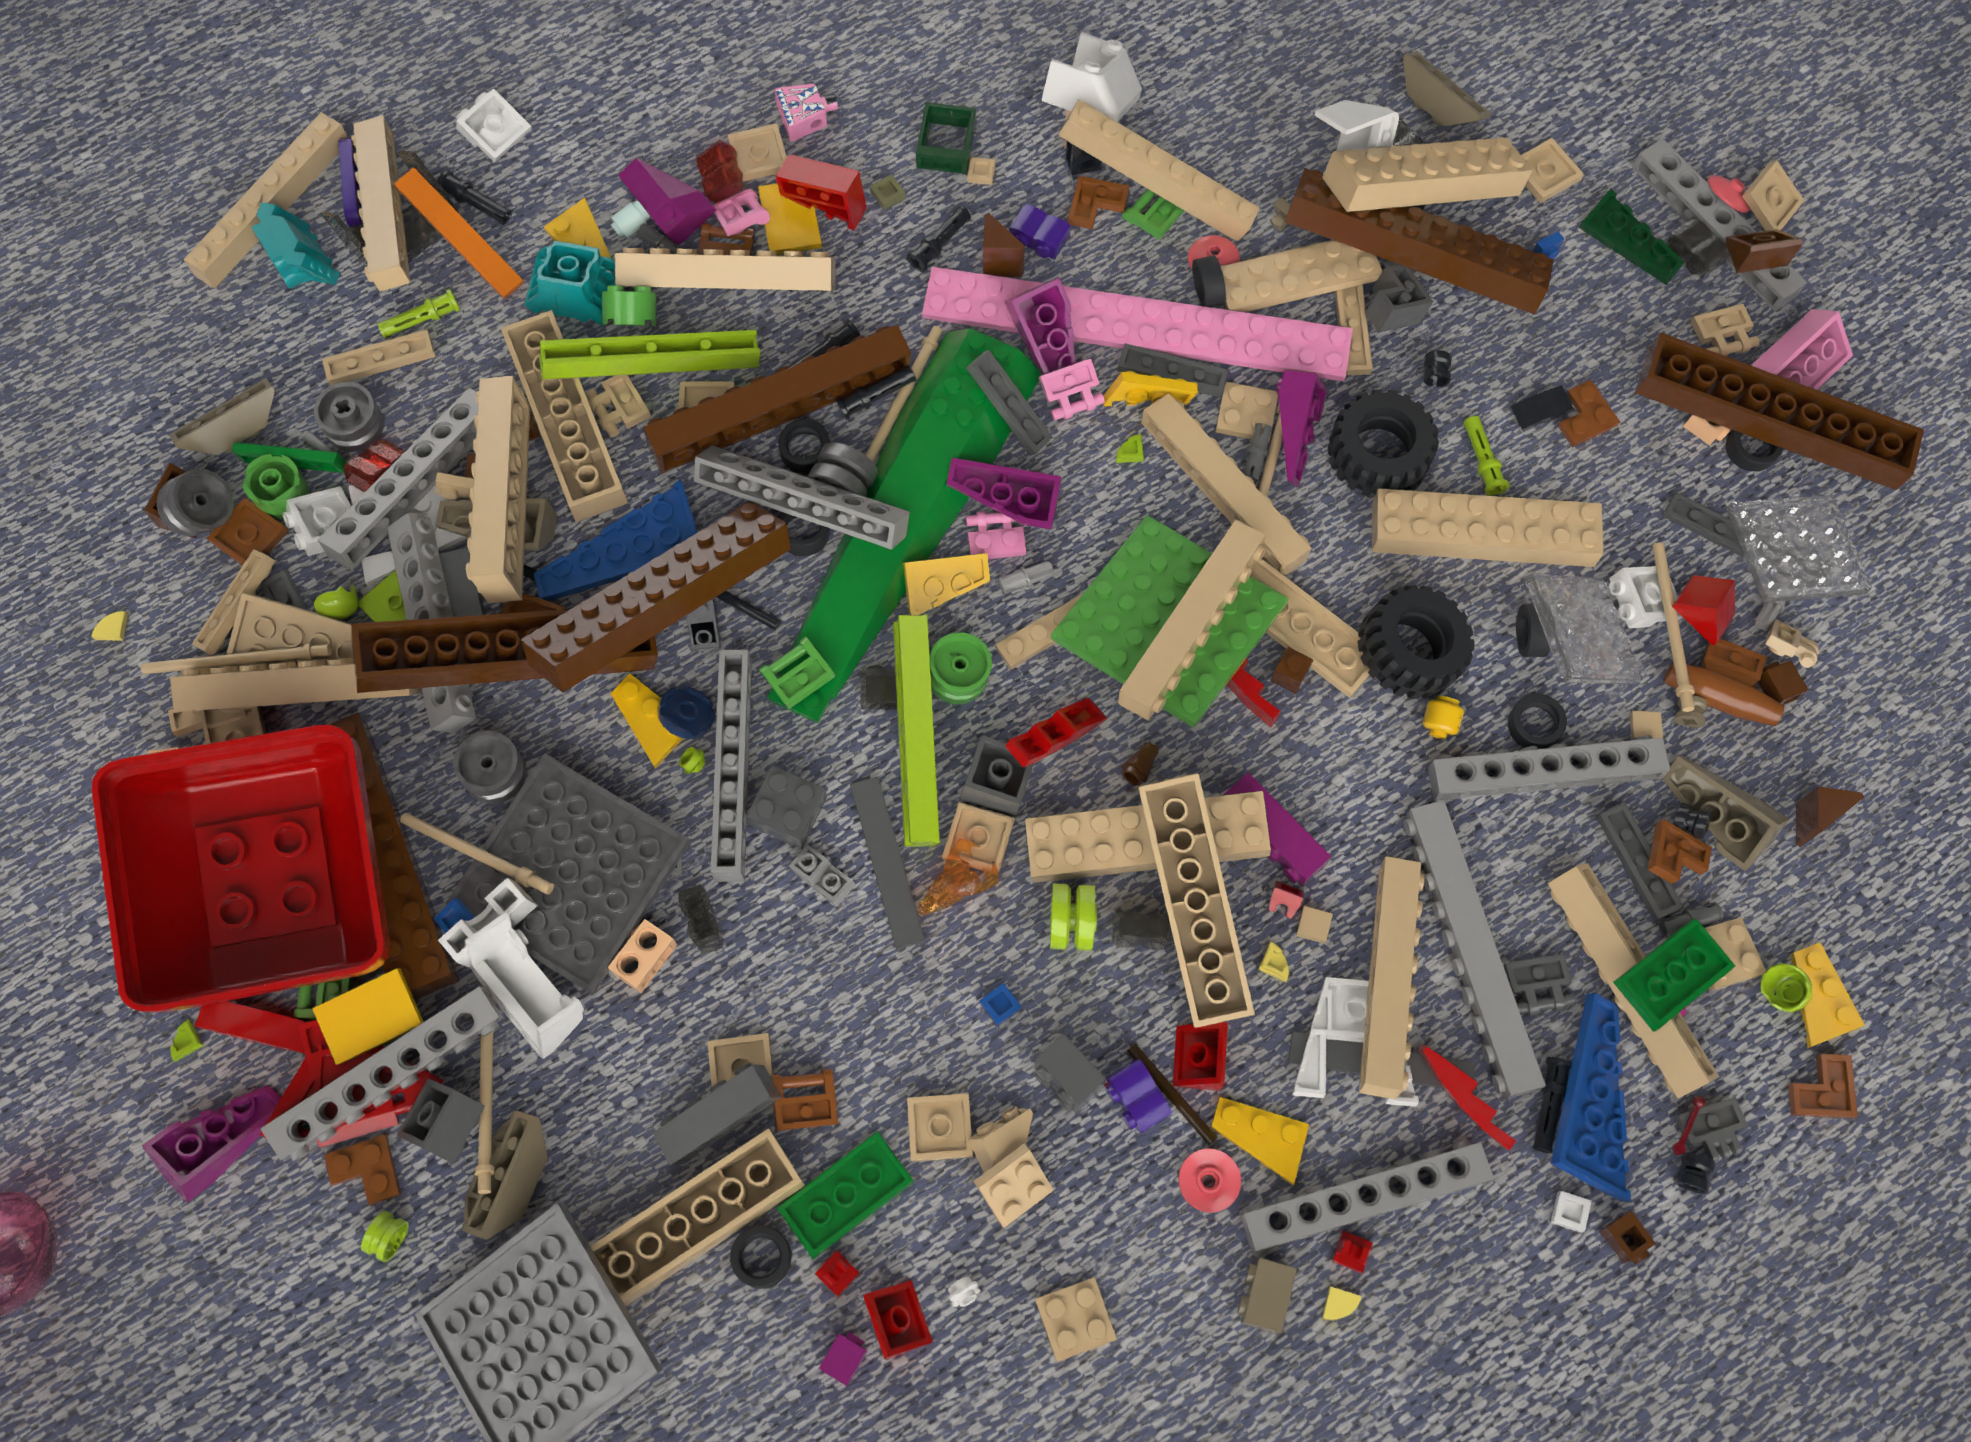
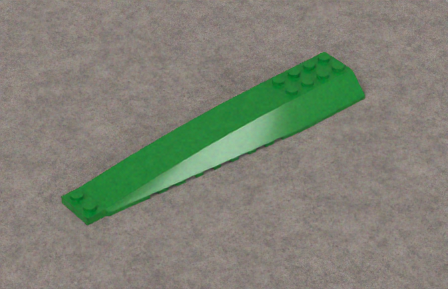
(939, 422)

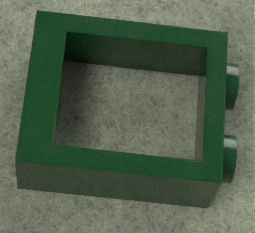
(944, 158)

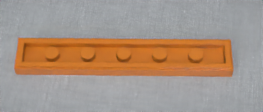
(458, 233)

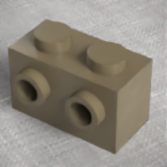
(1267, 1295)

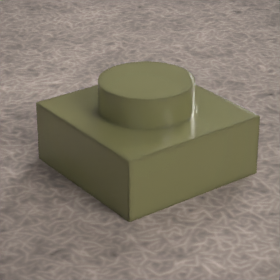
(887, 192)

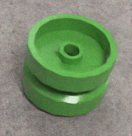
(962, 652)

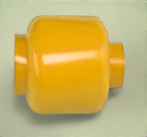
(1443, 717)

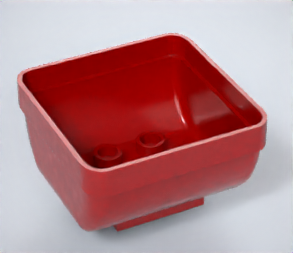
(239, 868)

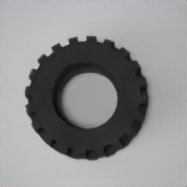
(1390, 413)
(1441, 625)

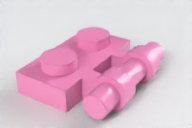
(1070, 380)
(997, 542)

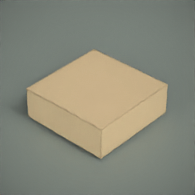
(981, 170)
(1646, 723)
(1314, 924)

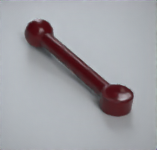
(1679, 1148)

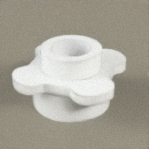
(963, 1292)

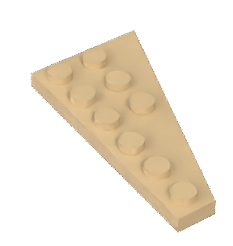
(275, 625)

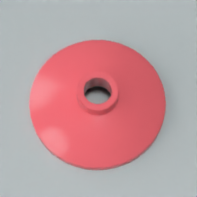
(1729, 192)
(1204, 246)
(1223, 1171)

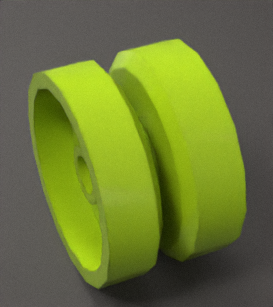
(1075, 917)

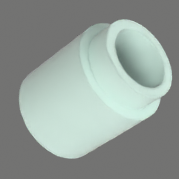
(629, 219)

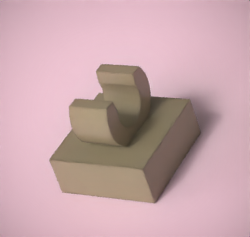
(1281, 208)

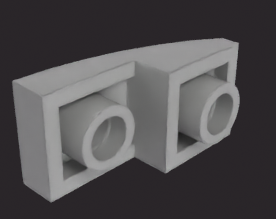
(822, 875)

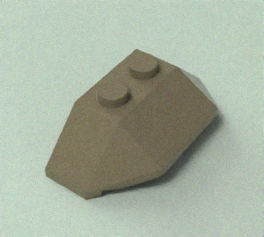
(1439, 94)
(229, 422)
(518, 1162)

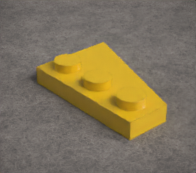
(578, 228)
(1138, 388)
(942, 579)
(640, 711)
(1830, 1008)
(1262, 1134)

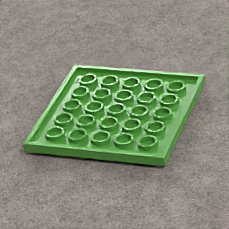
(1135, 598)

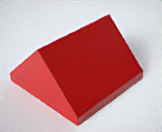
(1707, 605)
(1200, 1056)
(897, 1319)

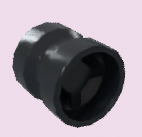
(1437, 367)
(1693, 821)
(1695, 1173)

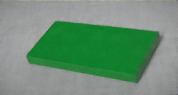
(1674, 974)
(845, 1195)

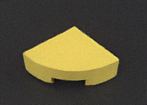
(111, 627)
(1275, 963)
(1339, 1304)

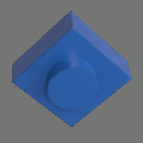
(1550, 245)
(453, 913)
(1000, 1004)

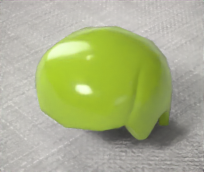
(338, 603)
(1791, 986)

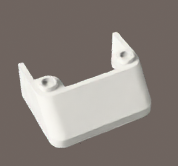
(1098, 77)
(1361, 124)
(520, 987)

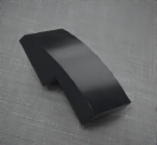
(1542, 407)

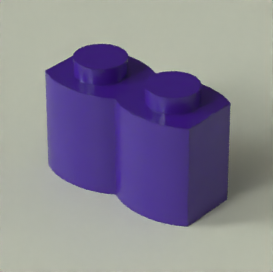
(1040, 231)
(1137, 1095)

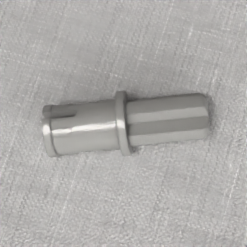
(1025, 577)
(1768, 614)

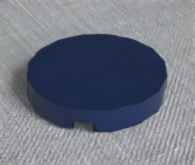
(686, 712)

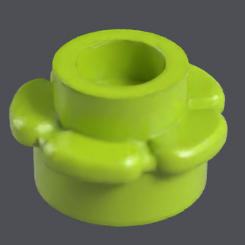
(692, 760)

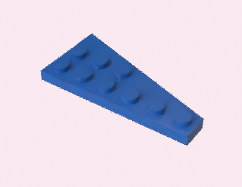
(620, 546)
(1594, 1107)

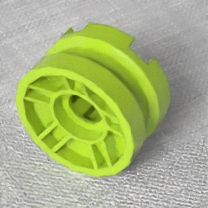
(384, 1236)

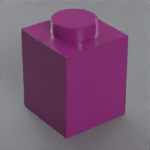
(844, 1358)

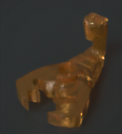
(956, 881)

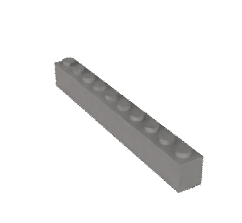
(1474, 951)

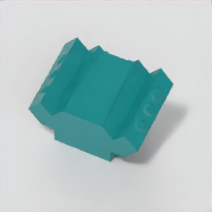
(292, 247)
(570, 281)

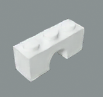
(507, 898)

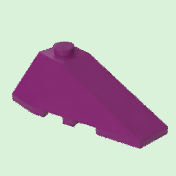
(669, 202)
(1045, 325)
(1300, 404)
(1017, 493)
(203, 1148)

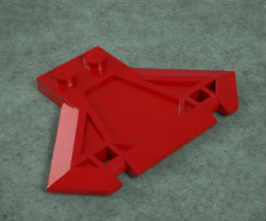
(320, 1070)

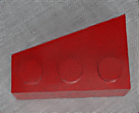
(823, 186)

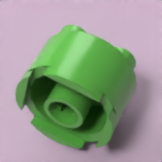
(629, 307)
(272, 482)

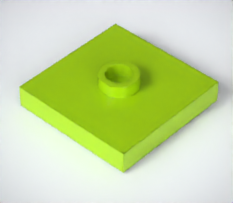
(384, 601)

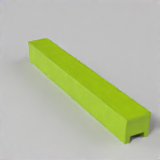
(648, 354)
(916, 731)

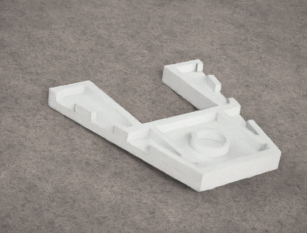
(382, 565)
(1338, 1017)

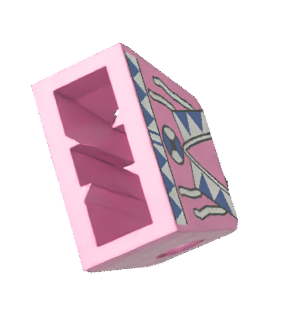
(803, 109)

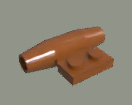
(1729, 681)

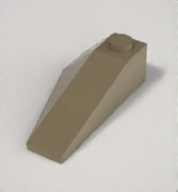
(539, 522)
(1738, 819)

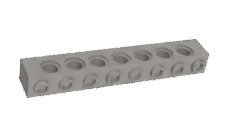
(1693, 197)
(403, 484)
(801, 497)
(427, 597)
(1648, 751)
(731, 766)
(283, 1131)
(1473, 1172)

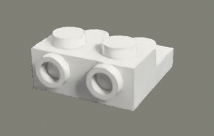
(492, 124)
(313, 515)
(1639, 596)

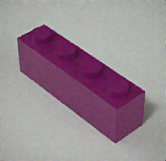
(1289, 841)

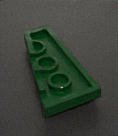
(1623, 233)

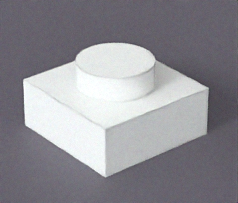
(1571, 1211)

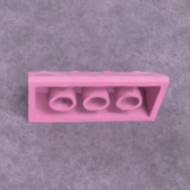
(1809, 350)

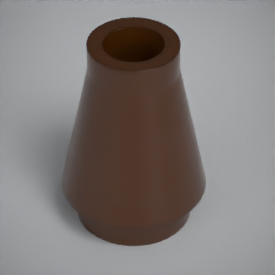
(1139, 765)

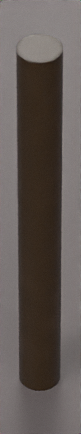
(1174, 1096)

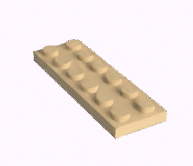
(1297, 275)
(1315, 633)

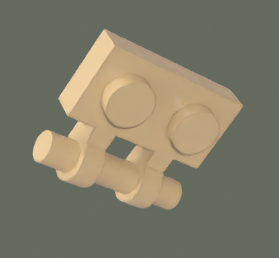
(1722, 324)
(625, 399)
(1788, 641)

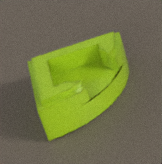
(1131, 450)
(185, 1041)

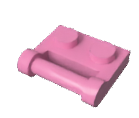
(732, 216)

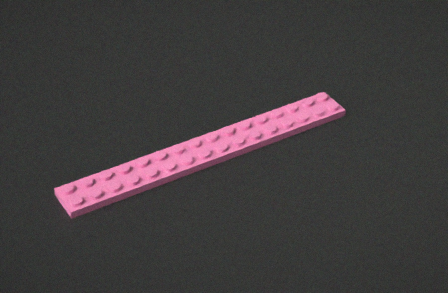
(1151, 324)

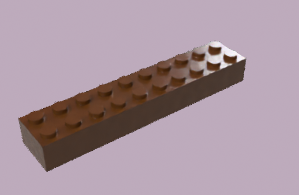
(1426, 245)
(775, 399)
(1780, 411)
(655, 596)
(460, 651)
(405, 896)

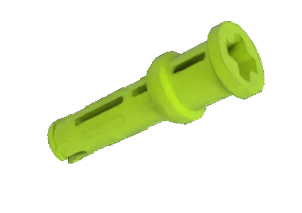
(430, 309)
(1489, 466)

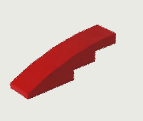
(1249, 692)
(1056, 732)
(251, 1025)
(1460, 1088)

